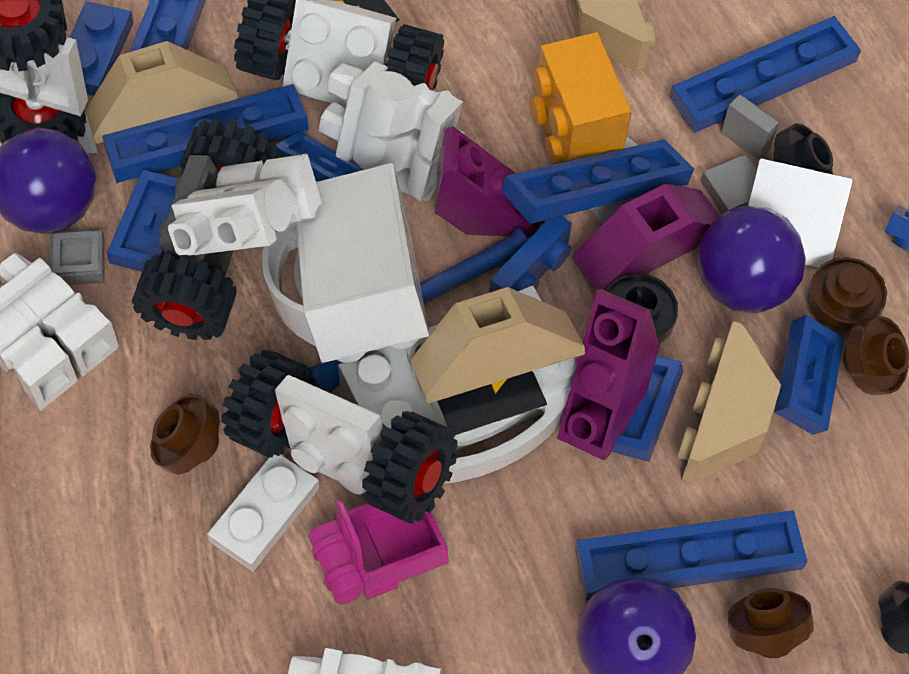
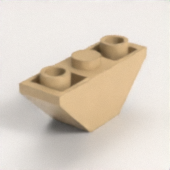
(619, 27)
(156, 86)
(492, 341)
(732, 408)

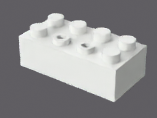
(351, 269)
(387, 386)

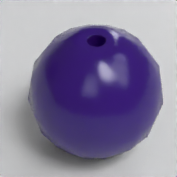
(44, 180)
(751, 259)
(636, 629)

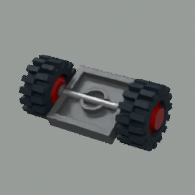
(192, 291)

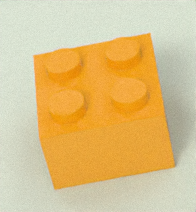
(578, 100)

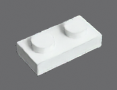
(263, 511)

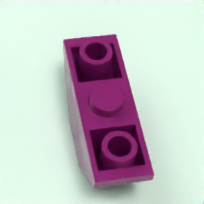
(471, 189)
(646, 234)
(610, 374)

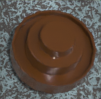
(846, 293)
(877, 355)
(185, 434)
(770, 622)

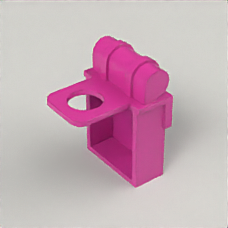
(374, 551)

